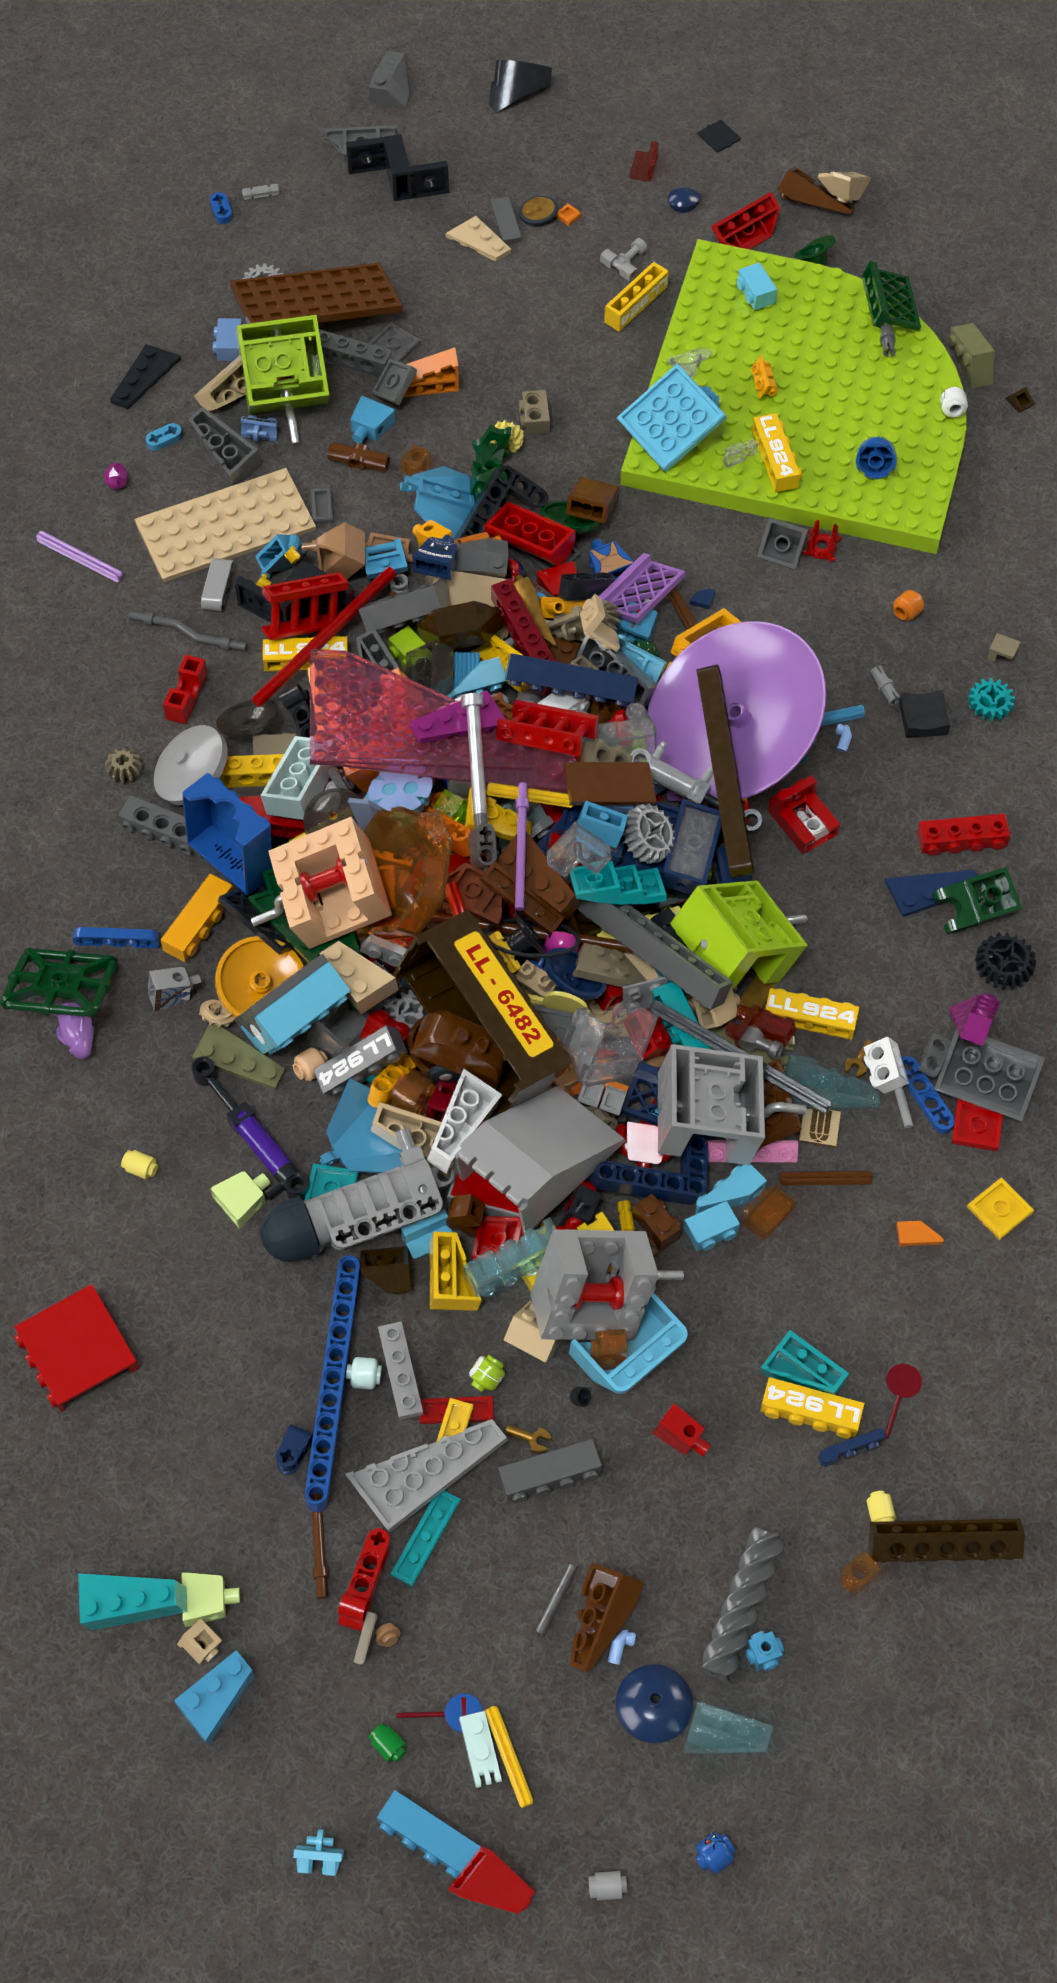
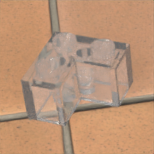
(576, 847)

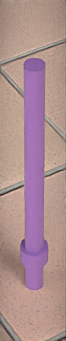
(522, 807)

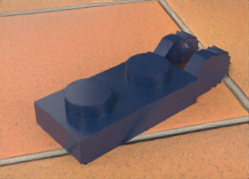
(850, 1447)

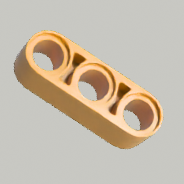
(385, 1081)

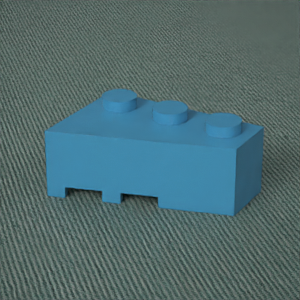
(215, 1695)

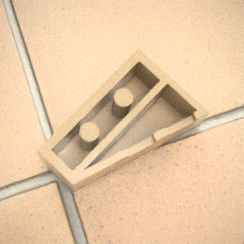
(365, 979)

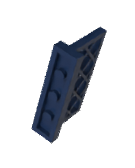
(647, 1075)

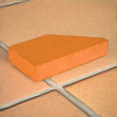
(917, 1233)

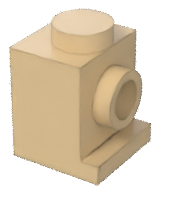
(200, 1634)

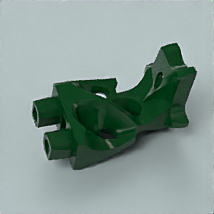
(489, 457)

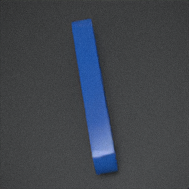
(116, 937)
(928, 1094)

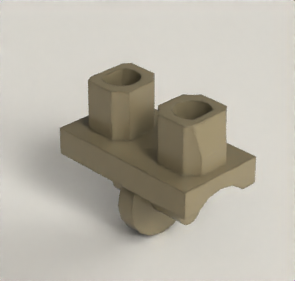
(567, 625)

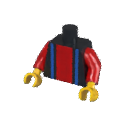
(579, 1207)

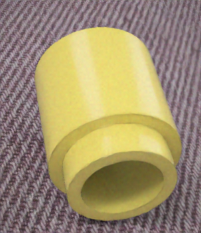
(139, 1164)
(880, 1507)

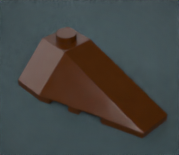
(800, 187)

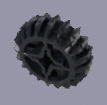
(1015, 970)

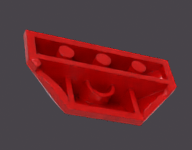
(750, 224)

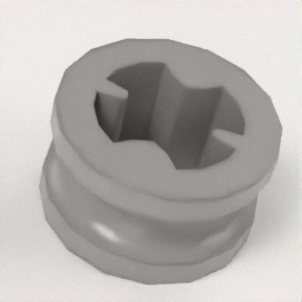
(399, 577)

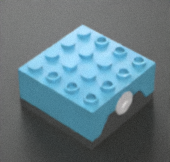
(293, 1006)

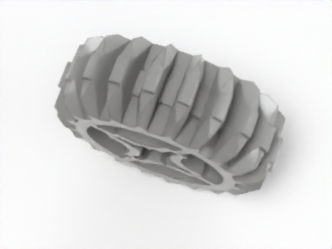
(648, 833)

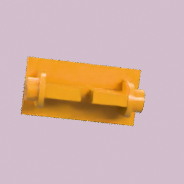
(763, 377)

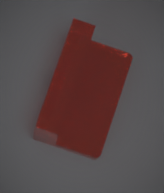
(644, 163)

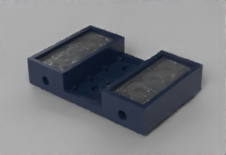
(695, 844)

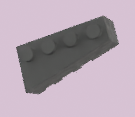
(226, 448)
(618, 663)

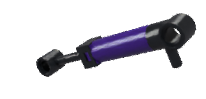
(245, 1123)

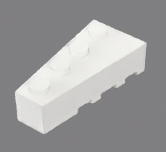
(468, 1109)

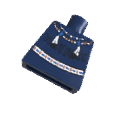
(436, 557)

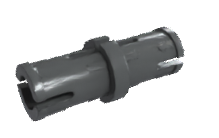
(887, 339)

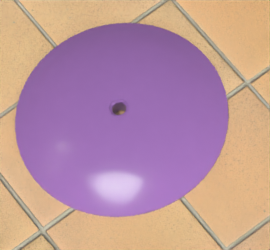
(766, 679)

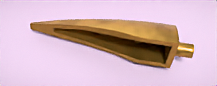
(531, 601)

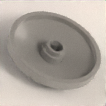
(187, 760)

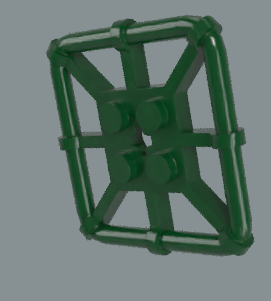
(47, 982)

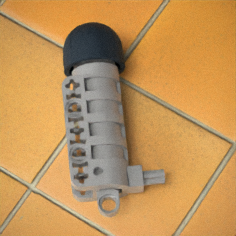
(297, 1227)

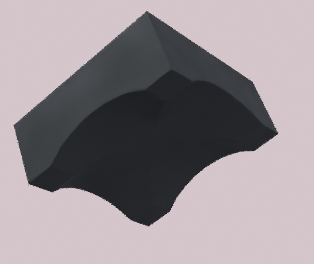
(924, 714)

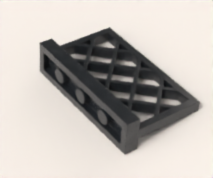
(239, 910)

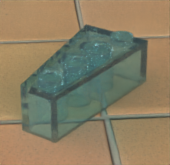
(510, 1262)

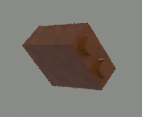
(592, 500)

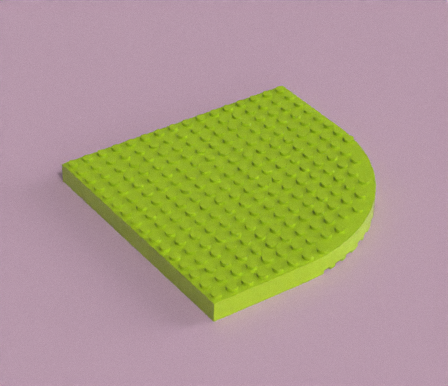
(829, 396)

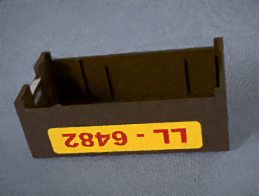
(462, 973)

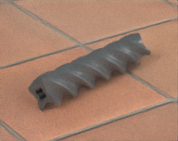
(739, 1607)

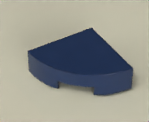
(703, 598)

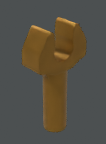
(858, 1062)
(529, 1437)

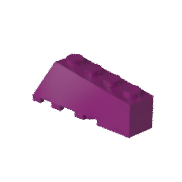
(975, 1017)

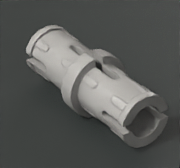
(885, 685)

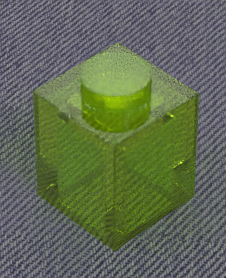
(452, 806)

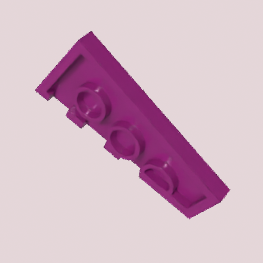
(453, 721)

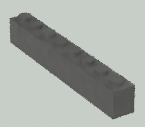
(660, 951)

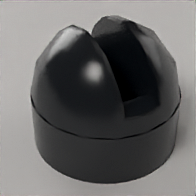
(580, 1396)

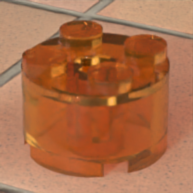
(412, 1092)

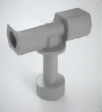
(622, 261)

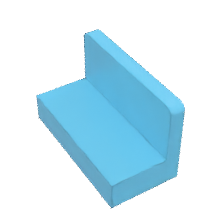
(419, 1233)

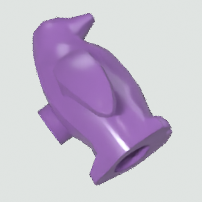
(75, 1033)

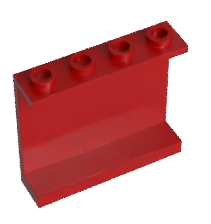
(74, 1346)

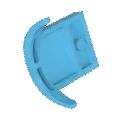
(645, 661)

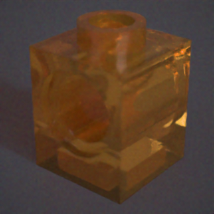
(415, 460)
(865, 1564)

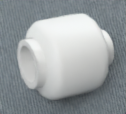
(954, 402)

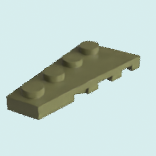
(238, 1058)

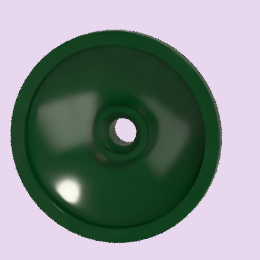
(557, 512)

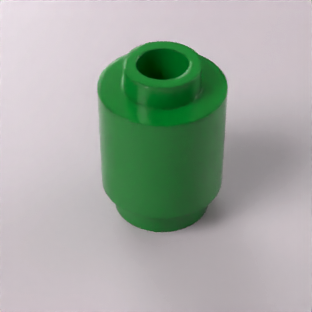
(388, 1743)

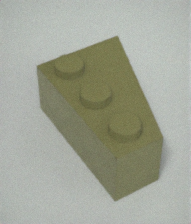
(973, 354)

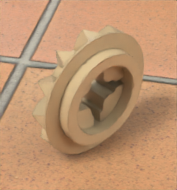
(209, 1010)

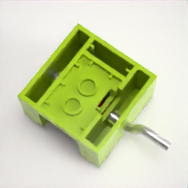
(273, 355)
(740, 929)

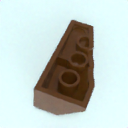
(607, 1606)

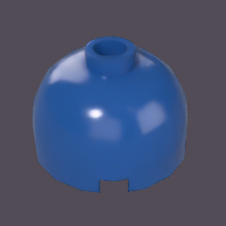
(876, 457)

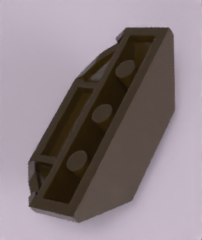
(461, 624)

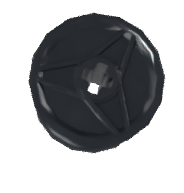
(523, 937)

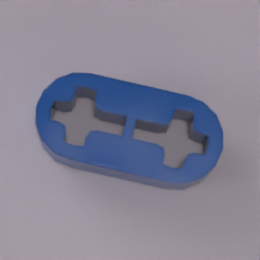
(217, 209)

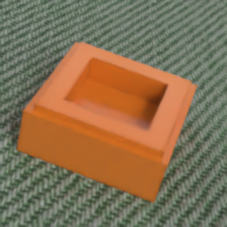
(568, 214)

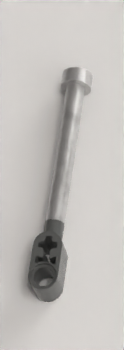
(472, 703)

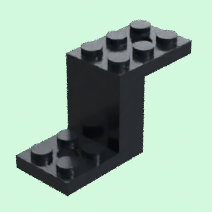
(404, 180)
(251, 597)

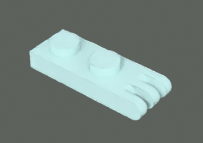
(480, 1748)

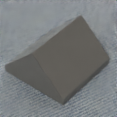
(783, 543)

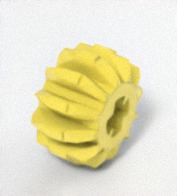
(516, 437)

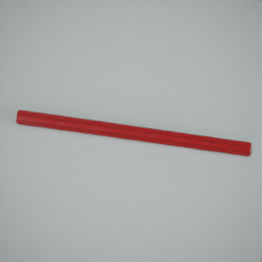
(323, 636)

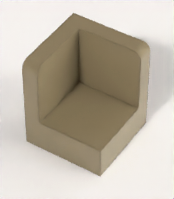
(1003, 646)

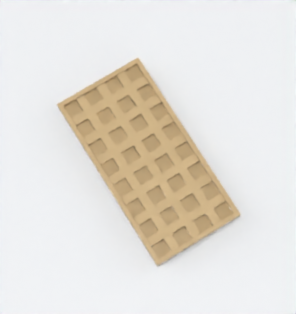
(224, 524)

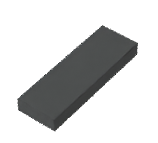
(506, 220)

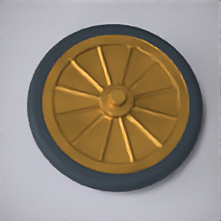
(538, 210)

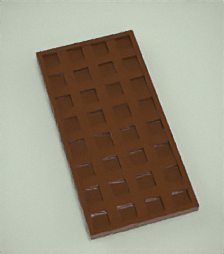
(327, 293)

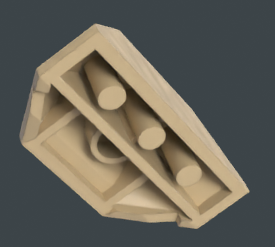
(845, 185)

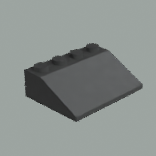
(990, 1075)

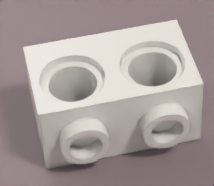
(889, 1063)

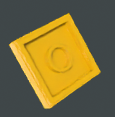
(1000, 1208)

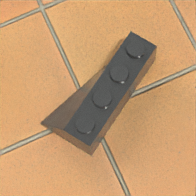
(405, 606)

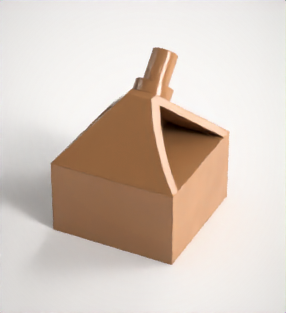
(339, 550)

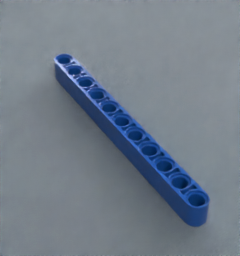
(329, 1391)

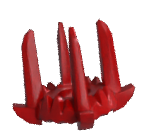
(816, 537)

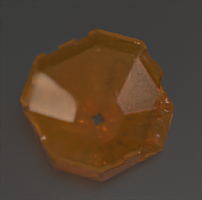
(413, 866)

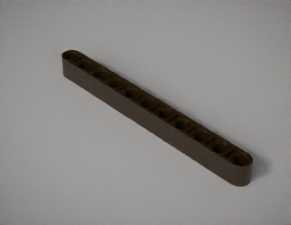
(725, 771)

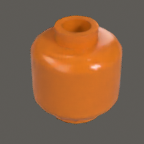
(908, 605)

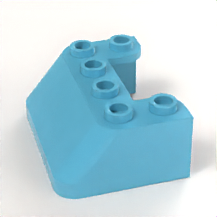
(655, 1340)

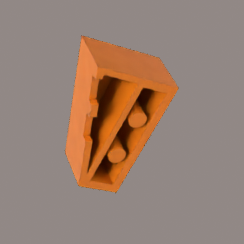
(435, 374)

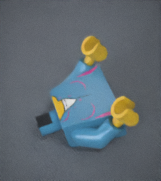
(279, 555)

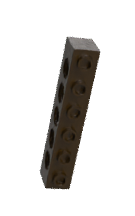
(946, 1540)

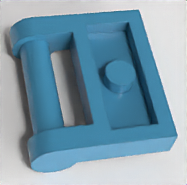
(378, 563)

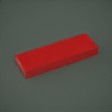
(435, 1409)

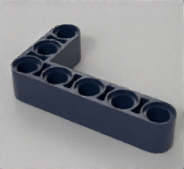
(658, 1178)

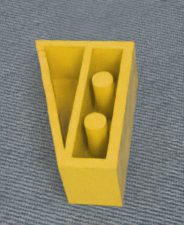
(447, 1279)

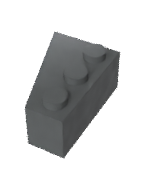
(374, 650)

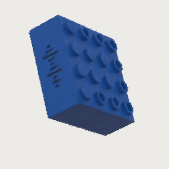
(227, 832)

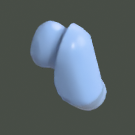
(846, 736)

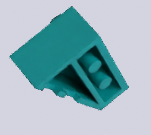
(804, 1365)

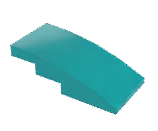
(618, 885)

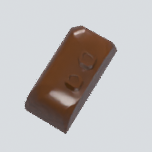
(459, 1045)

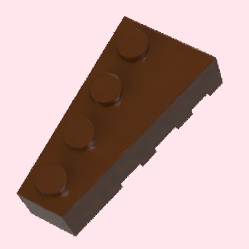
(540, 877)

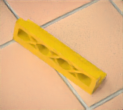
(498, 648)

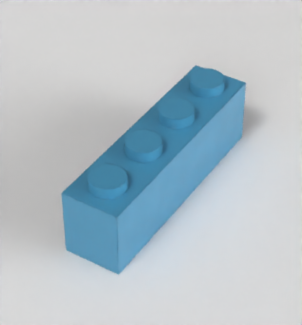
(427, 1833)

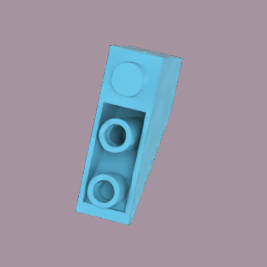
(487, 676)
(738, 1189)

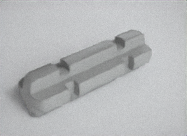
(260, 191)

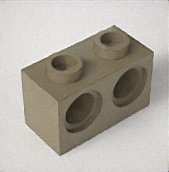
(535, 412)
(605, 752)

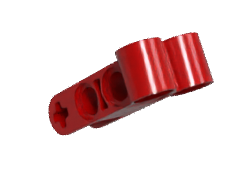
(355, 1604)

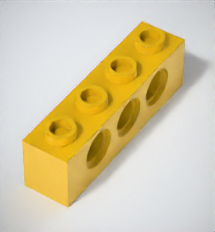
(249, 770)

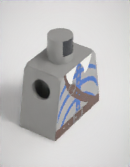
(171, 987)

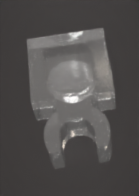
(736, 453)

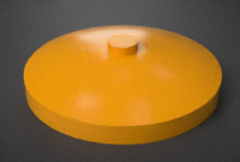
(250, 972)

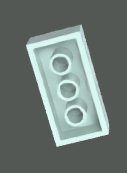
(294, 782)

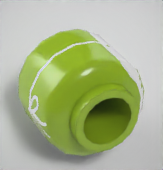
(487, 1373)

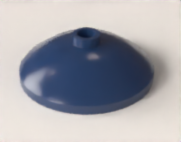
(561, 970)
(649, 1720)

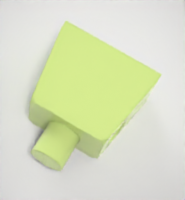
(241, 1196)
(207, 1597)

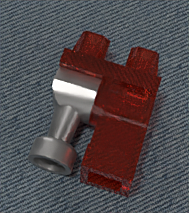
(759, 1024)

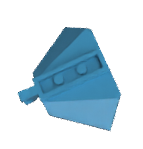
(441, 496)
(351, 1135)

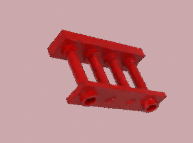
(294, 591)
(547, 727)

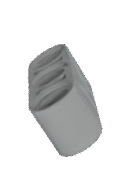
(216, 584)

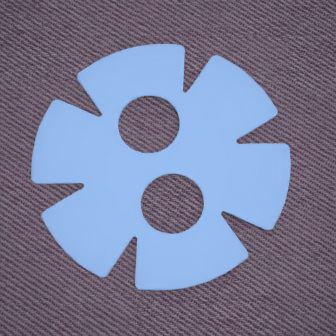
(399, 797)

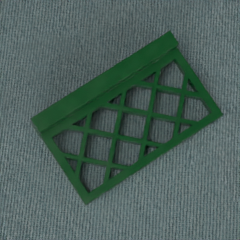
(877, 298)

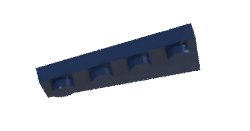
(915, 892)

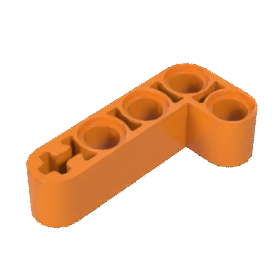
(457, 830)

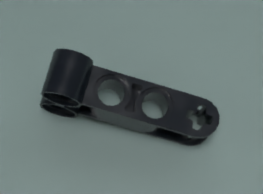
(298, 704)

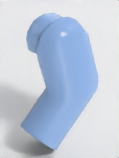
(617, 1645)

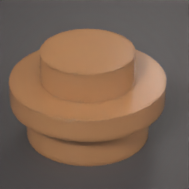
(387, 1635)

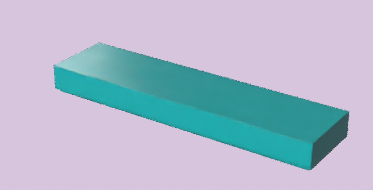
(425, 1538)

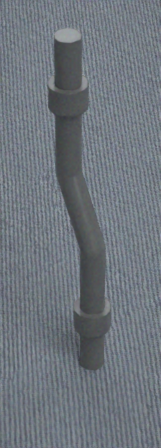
(224, 642)

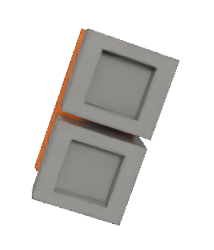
(609, 1094)

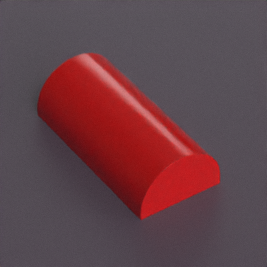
(532, 533)

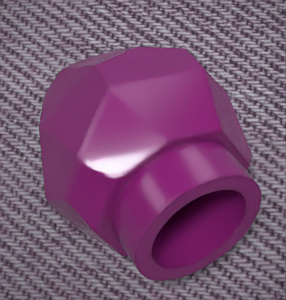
(116, 476)

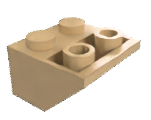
(525, 1335)

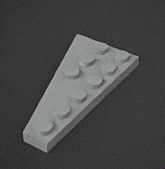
(415, 1477)

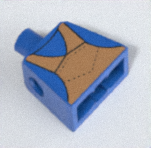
(608, 558)

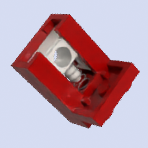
(801, 809)

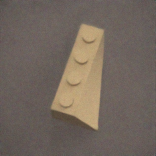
(224, 387)

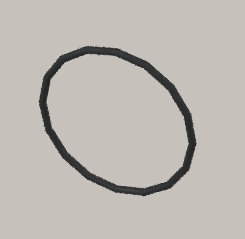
(531, 955)

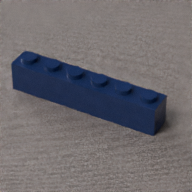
(570, 678)

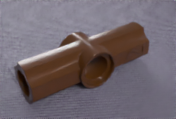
(358, 456)

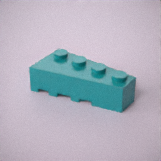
(673, 997)

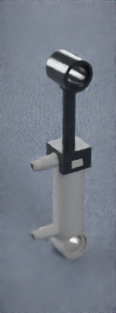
(685, 785)

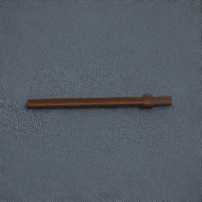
(320, 1571)

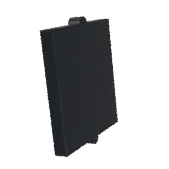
(718, 136)

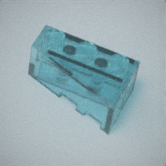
(724, 1732)

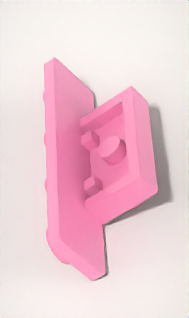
(774, 1152)

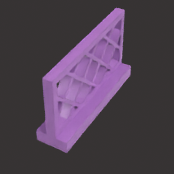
(630, 582)

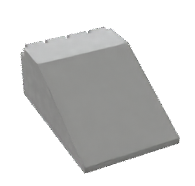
(538, 1152)

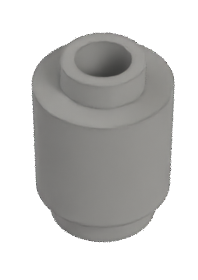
(607, 1885)

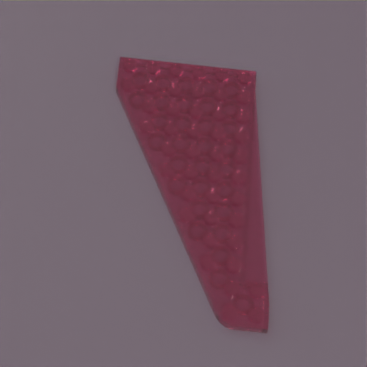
(364, 719)

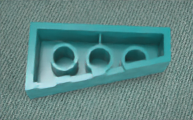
(124, 1600)

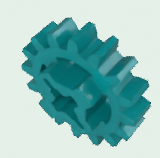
(991, 699)

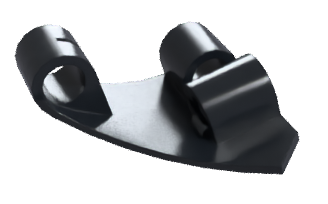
(516, 80)

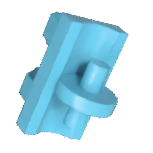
(330, 1856)

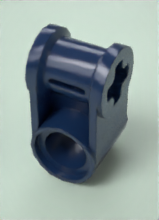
(293, 1446)

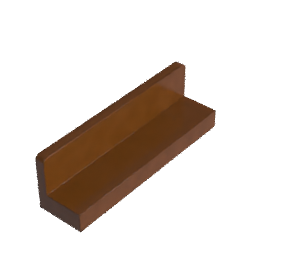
(534, 906)

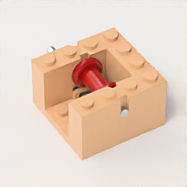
(340, 868)

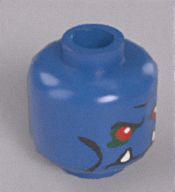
(715, 1853)

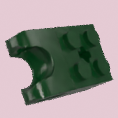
(973, 903)

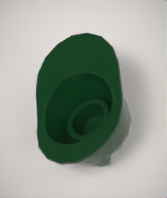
(816, 250)

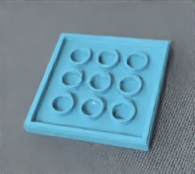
(671, 417)

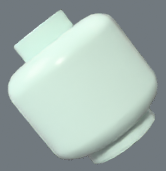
(364, 1373)

